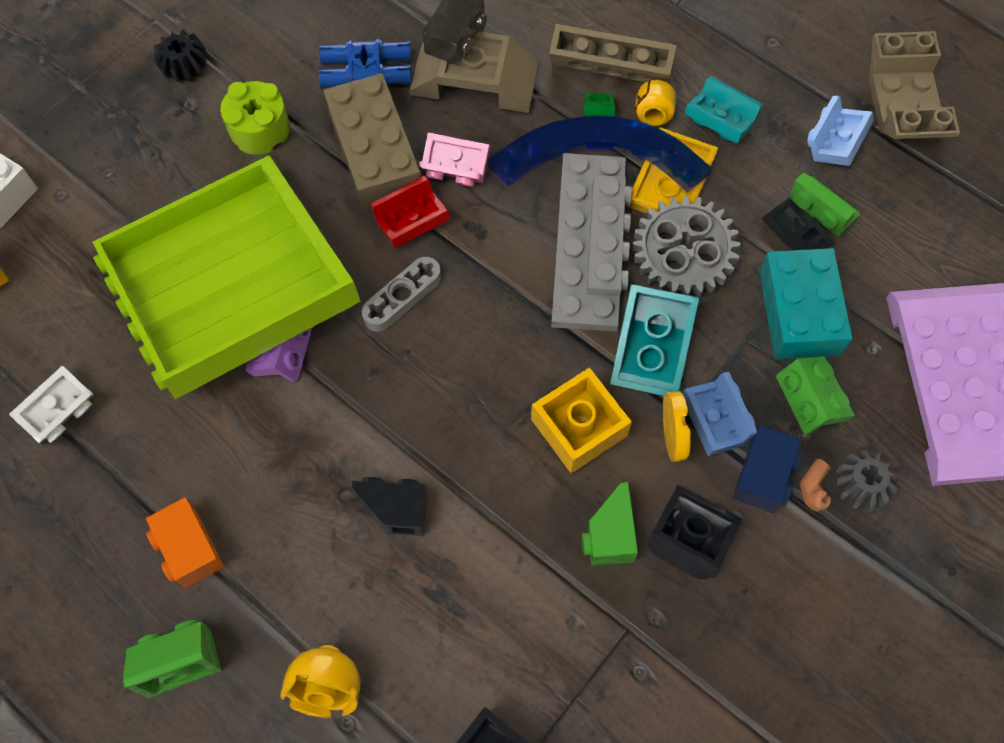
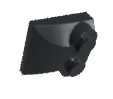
(693, 534)

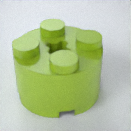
(255, 116)

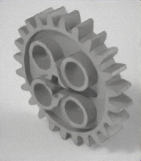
(677, 221)

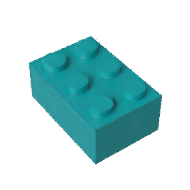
(804, 304)

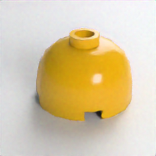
(322, 682)

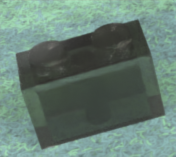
(453, 29)

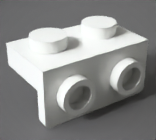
(52, 406)

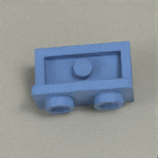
(719, 415)

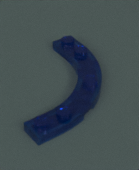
(600, 133)

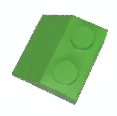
(171, 659)

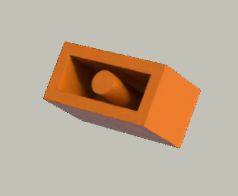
(183, 543)

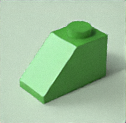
(611, 531)

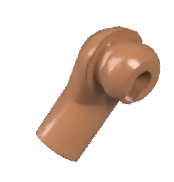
(811, 486)

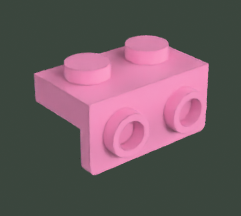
(454, 159)

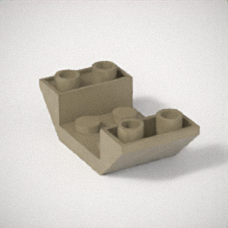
(493, 66)
(906, 88)

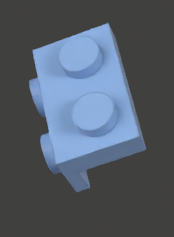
(839, 133)

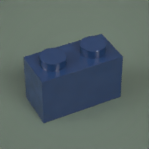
(767, 470)

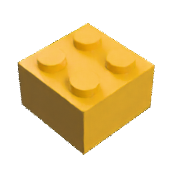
(580, 420)

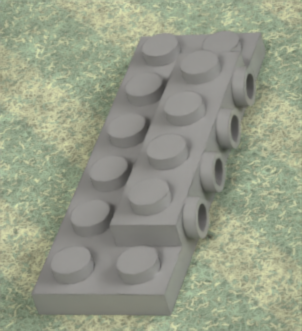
(591, 243)

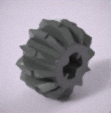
(879, 484)

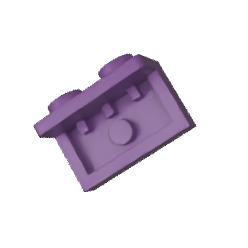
(283, 359)

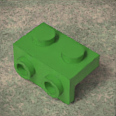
(823, 204)
(814, 393)

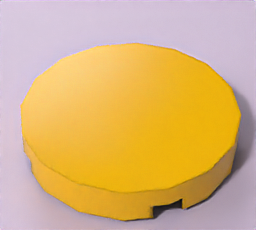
(675, 428)

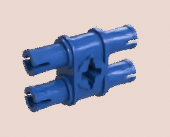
(363, 61)

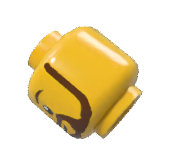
(655, 103)

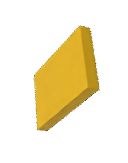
(655, 185)

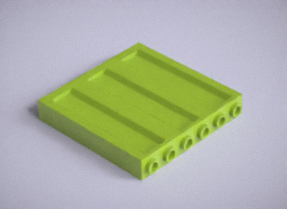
(222, 276)

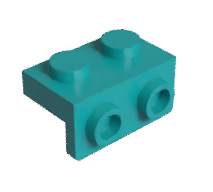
(724, 110)

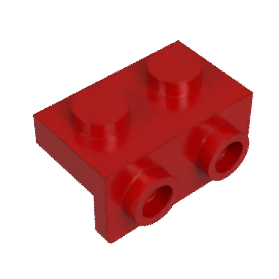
(409, 212)

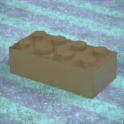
(371, 138)

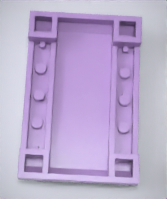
(958, 376)

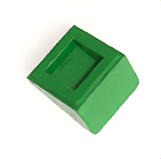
(599, 104)

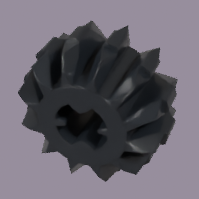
(180, 56)

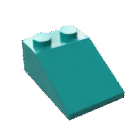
(654, 340)

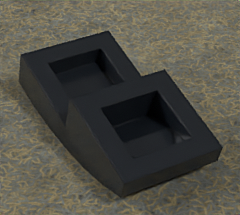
(795, 229)

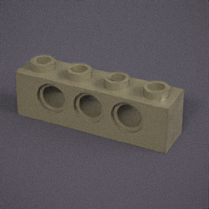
(612, 54)

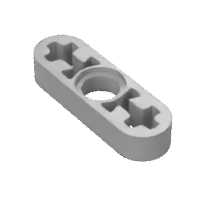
(425, 286)

